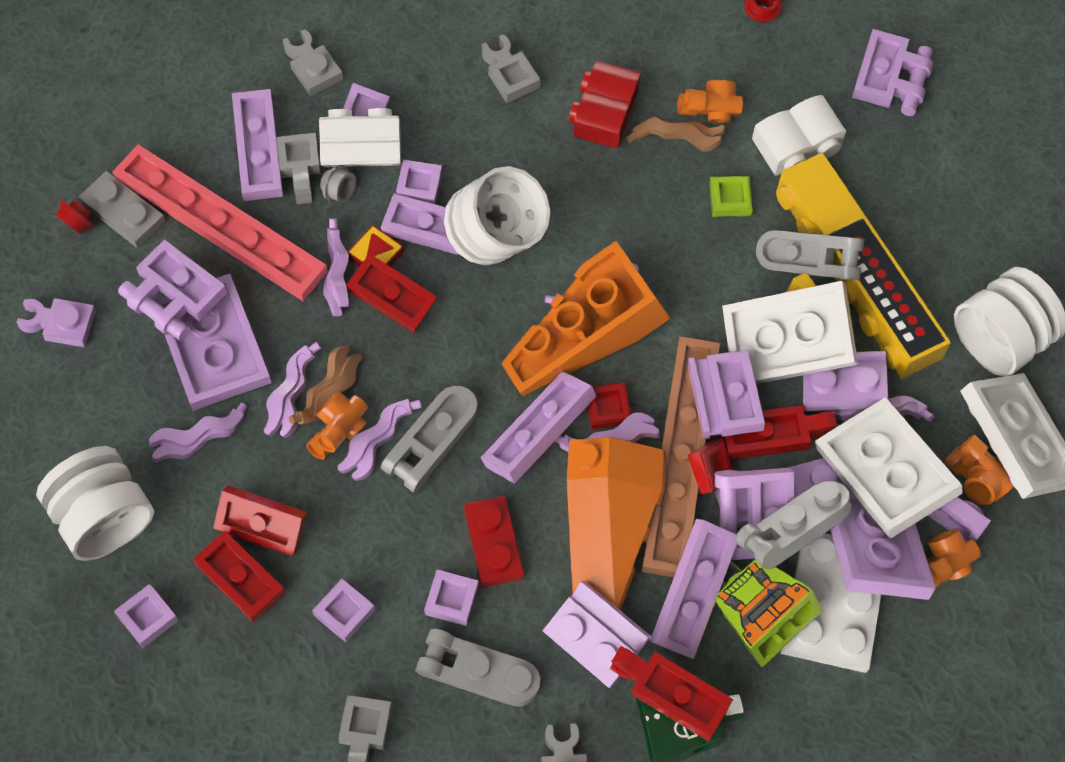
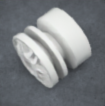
(497, 216)
(1010, 321)
(95, 502)

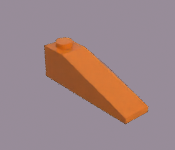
(593, 319)
(610, 506)

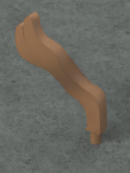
(694, 132)
(340, 376)

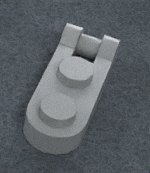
(809, 254)
(432, 436)
(796, 523)
(479, 670)

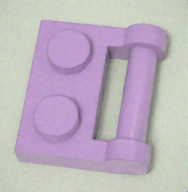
(766, 494)

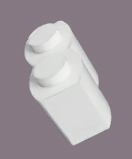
(799, 134)

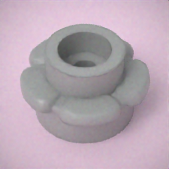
(338, 184)

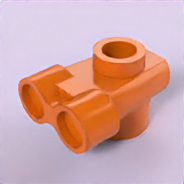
(716, 101)
(341, 420)
(984, 473)
(951, 556)

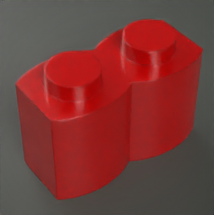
(605, 104)

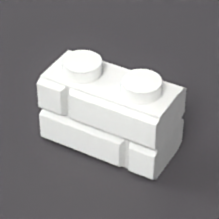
(360, 139)

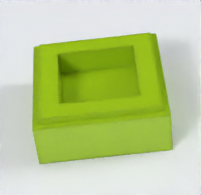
(730, 196)

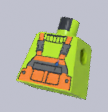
(765, 608)

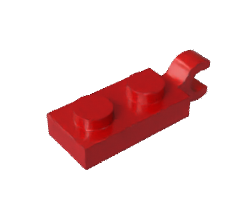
(783, 432)
(673, 691)

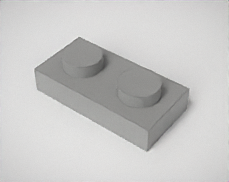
(121, 209)

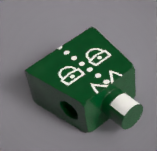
(673, 742)

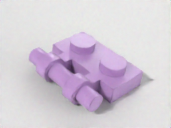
(881, 68)
(181, 281)

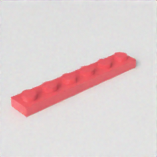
(221, 222)

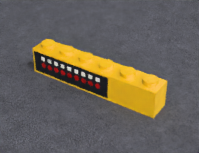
(883, 295)

